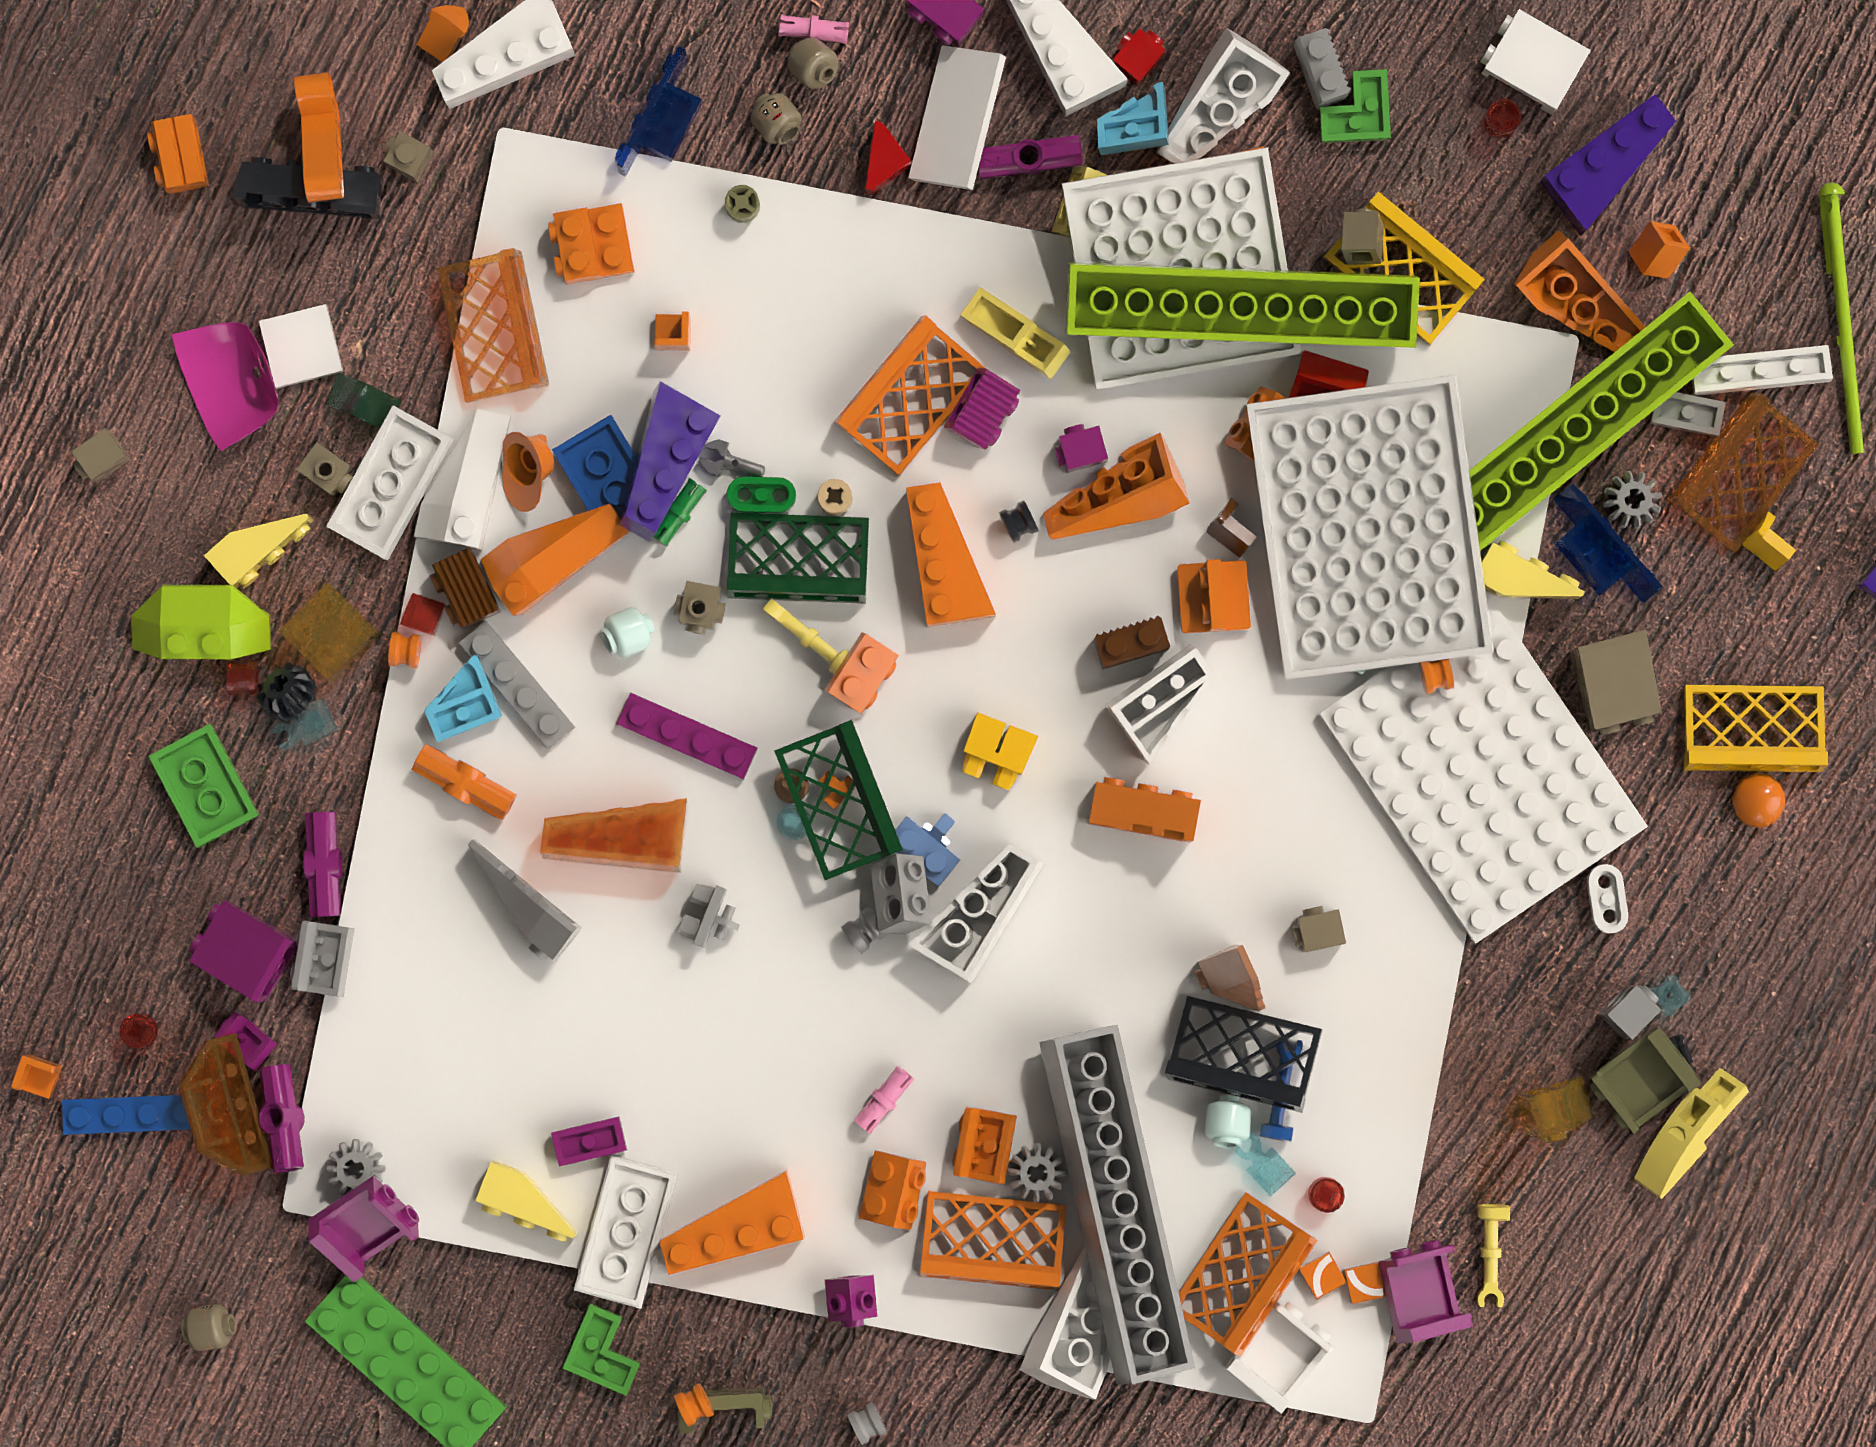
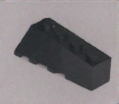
(282, 189)

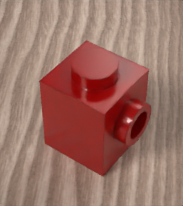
(1139, 55)

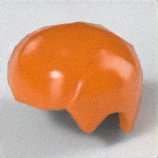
(1758, 800)

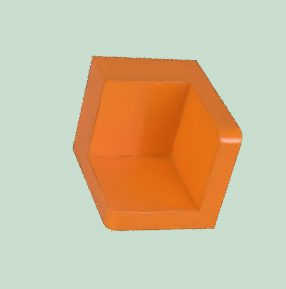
(1659, 250)
(673, 331)
(36, 1076)

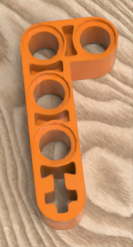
(320, 137)

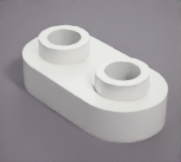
(1609, 898)

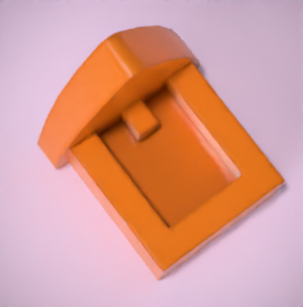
(444, 31)

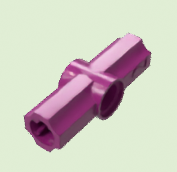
(1053, 154)
(323, 864)
(281, 1118)

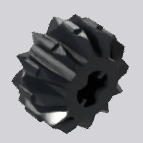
(286, 692)

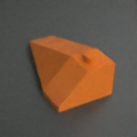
(1573, 292)
(1132, 491)
(542, 559)

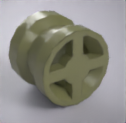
(737, 199)

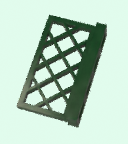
(790, 586)
(867, 789)

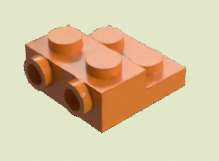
(591, 243)

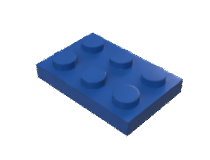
(598, 464)

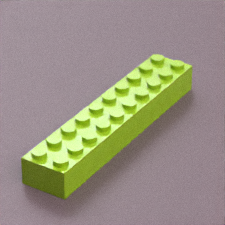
(1242, 305)
(1593, 415)

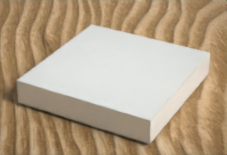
(301, 346)

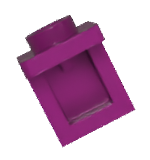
(252, 1040)

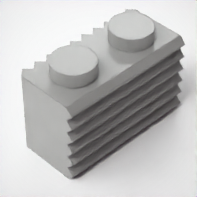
(1321, 68)

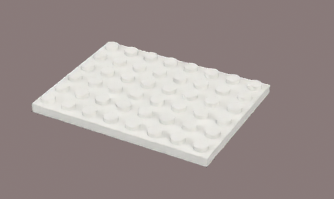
(1370, 527)
(1485, 778)

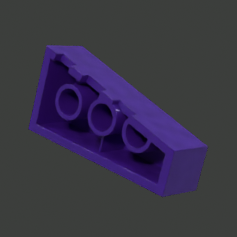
(1601, 168)
(668, 449)

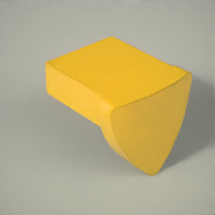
(1768, 544)

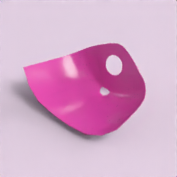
(221, 379)

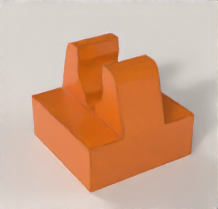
(835, 799)

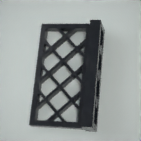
(1237, 1083)

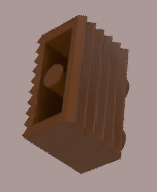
(465, 589)
(1131, 642)

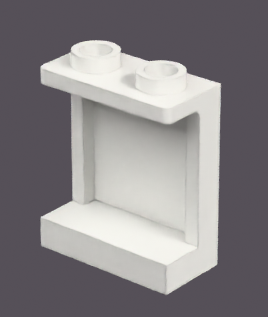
(1535, 60)
(1281, 1356)

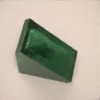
(360, 400)

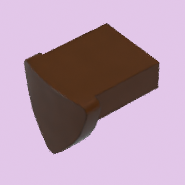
(1230, 531)

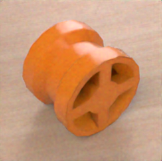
(404, 650)
(1436, 675)
(694, 1404)

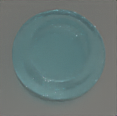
(790, 823)

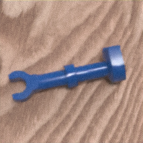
(1275, 1127)

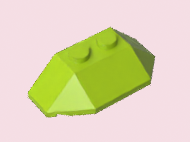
(200, 623)

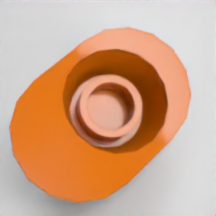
(525, 466)

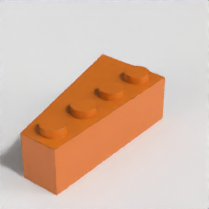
(946, 569)
(742, 1226)

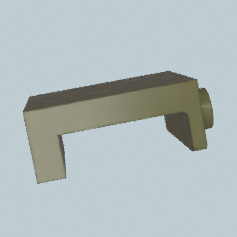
(1644, 1079)
(736, 1399)

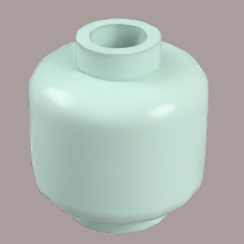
(627, 632)
(1227, 1122)

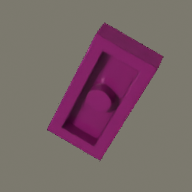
(589, 1141)

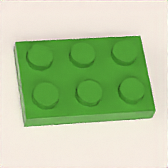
(204, 785)

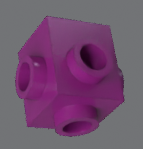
(851, 1299)

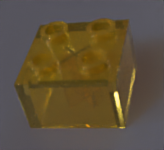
(329, 632)

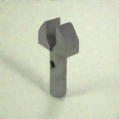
(730, 461)

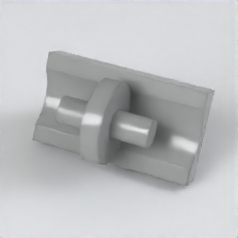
(700, 929)

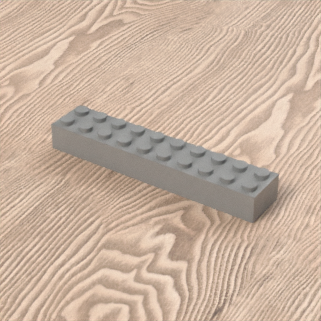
(1117, 1205)

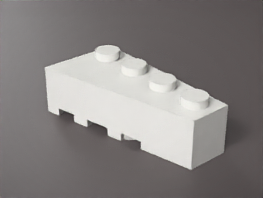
(508, 50)
(1066, 54)
(975, 919)

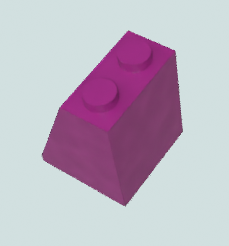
(242, 951)

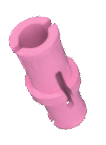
(813, 28)
(884, 1099)

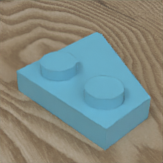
(1135, 124)
(463, 702)

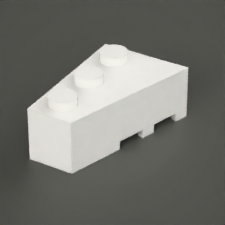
(1160, 700)

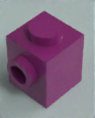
(1080, 448)

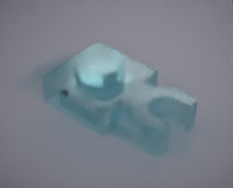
(310, 727)
(1267, 1168)

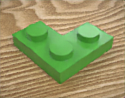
(1367, 117)
(593, 1358)

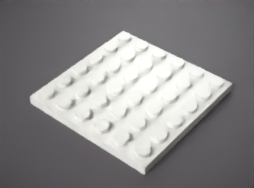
(1183, 216)

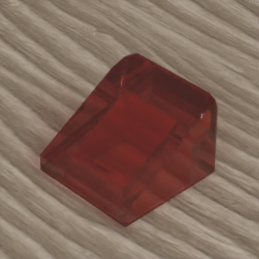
(422, 614)

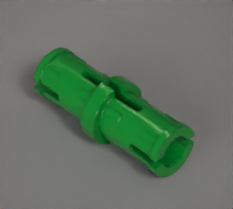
(679, 511)

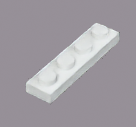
(1765, 370)

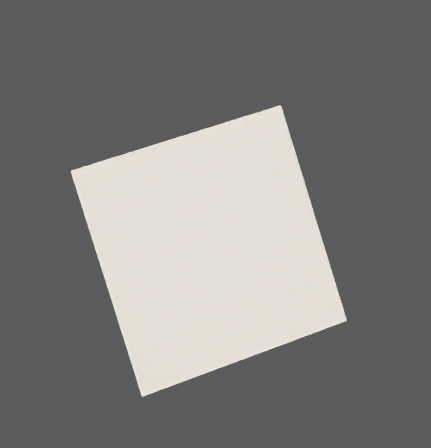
(776, 1037)

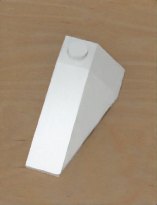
(463, 492)
(1071, 1339)

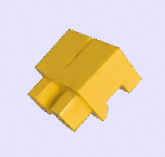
(1012, 755)

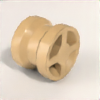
(839, 501)

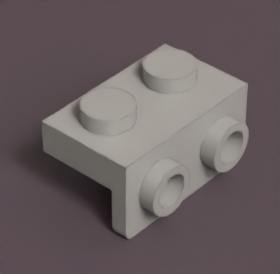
(322, 958)

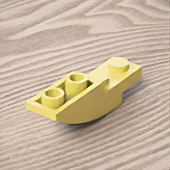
(1686, 1130)

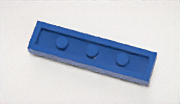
(124, 1114)

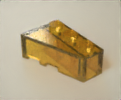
(1555, 1109)

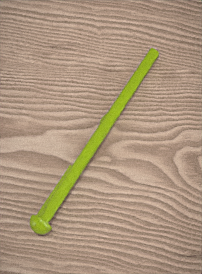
(1835, 265)

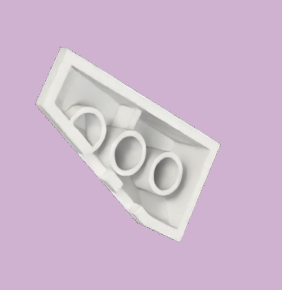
(1225, 92)

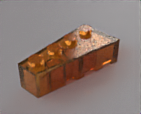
(622, 837)

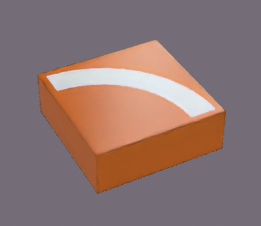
(1322, 1275)
(1364, 1282)

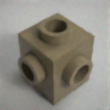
(697, 594)

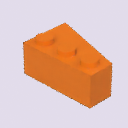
(1144, 810)

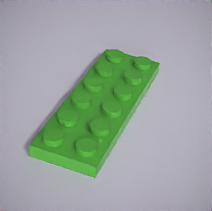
(405, 1363)

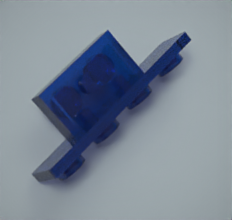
(664, 119)
(1599, 551)

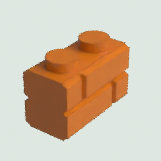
(178, 153)

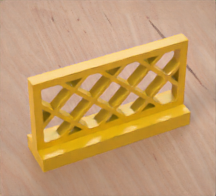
(1428, 250)
(1761, 757)

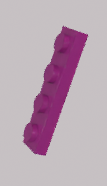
(687, 736)

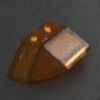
(224, 1108)

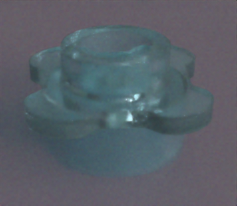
(1680, 996)

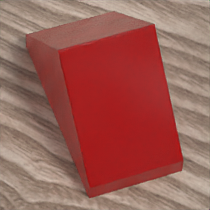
(886, 159)

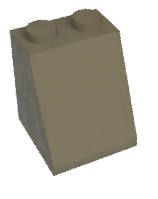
(1616, 682)

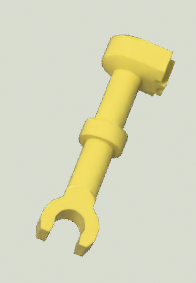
(808, 636)
(1491, 1252)

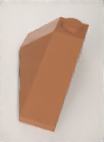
(1231, 977)

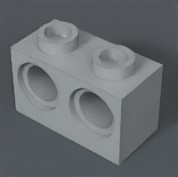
(900, 894)
(1630, 1010)

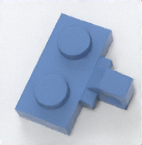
(930, 844)

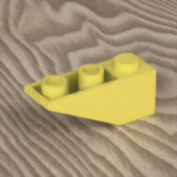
(248, 549)
(1515, 577)
(518, 1195)

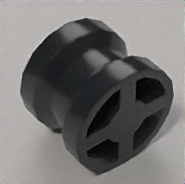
(1018, 521)

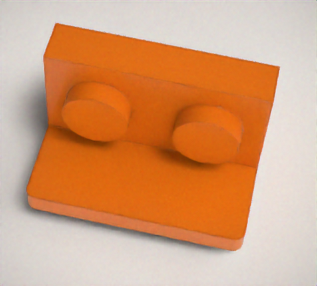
(1214, 596)

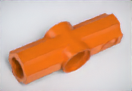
(464, 782)

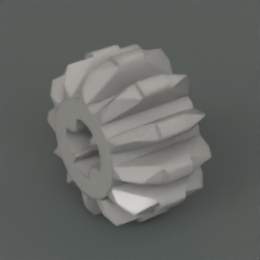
(1641, 509)
(357, 1156)
(1039, 1184)

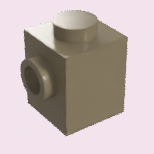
(407, 156)
(1362, 237)
(99, 456)
(326, 470)
(1318, 929)

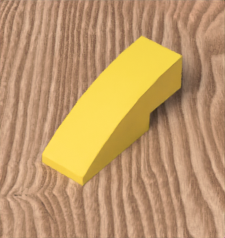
(1015, 333)

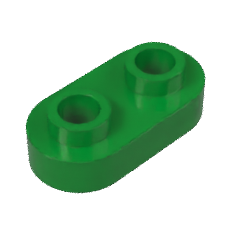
(761, 494)

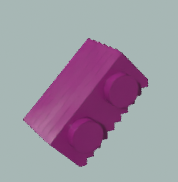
(983, 408)

